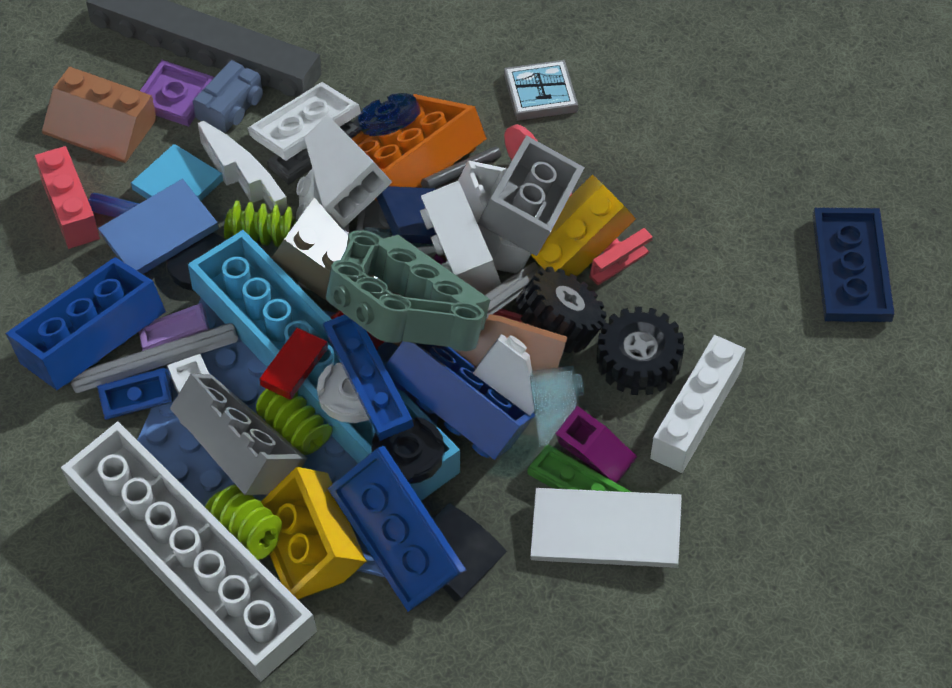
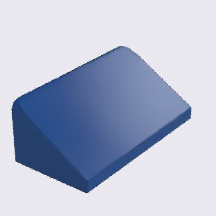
(135, 393)

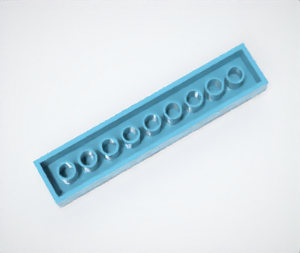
(266, 309)

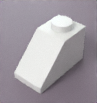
(508, 371)

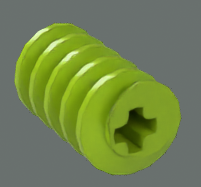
(260, 223)
(294, 421)
(246, 520)

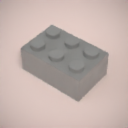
(531, 195)

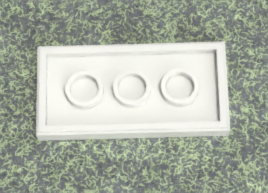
(606, 527)

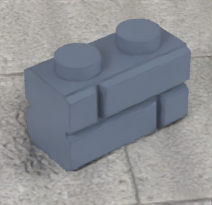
(228, 96)

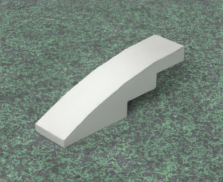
(240, 166)

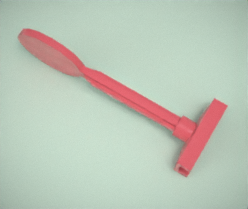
(618, 254)

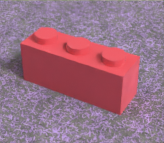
(67, 197)

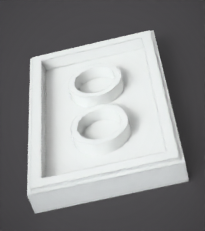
(287, 126)

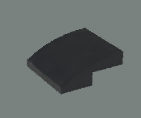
(471, 544)

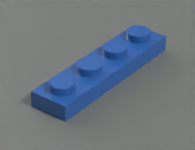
(368, 377)

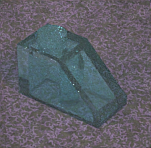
(554, 398)

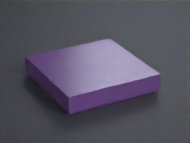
(174, 90)

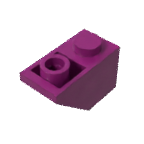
(595, 445)

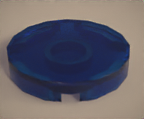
(390, 115)

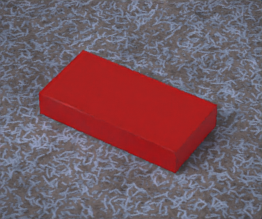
(293, 363)

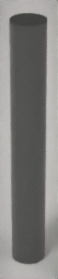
(455, 170)

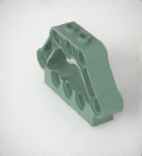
(433, 304)

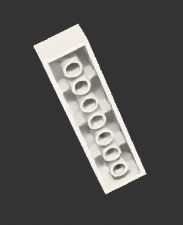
(190, 551)

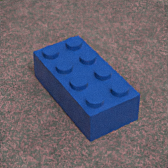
(86, 323)
(449, 388)

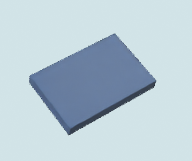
(159, 227)

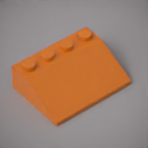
(427, 145)

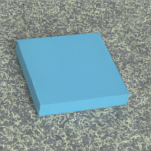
(174, 166)

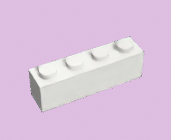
(697, 404)

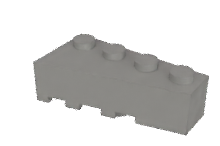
(235, 435)

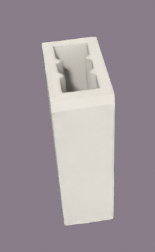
(343, 172)

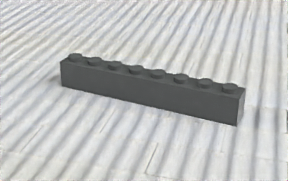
(209, 41)

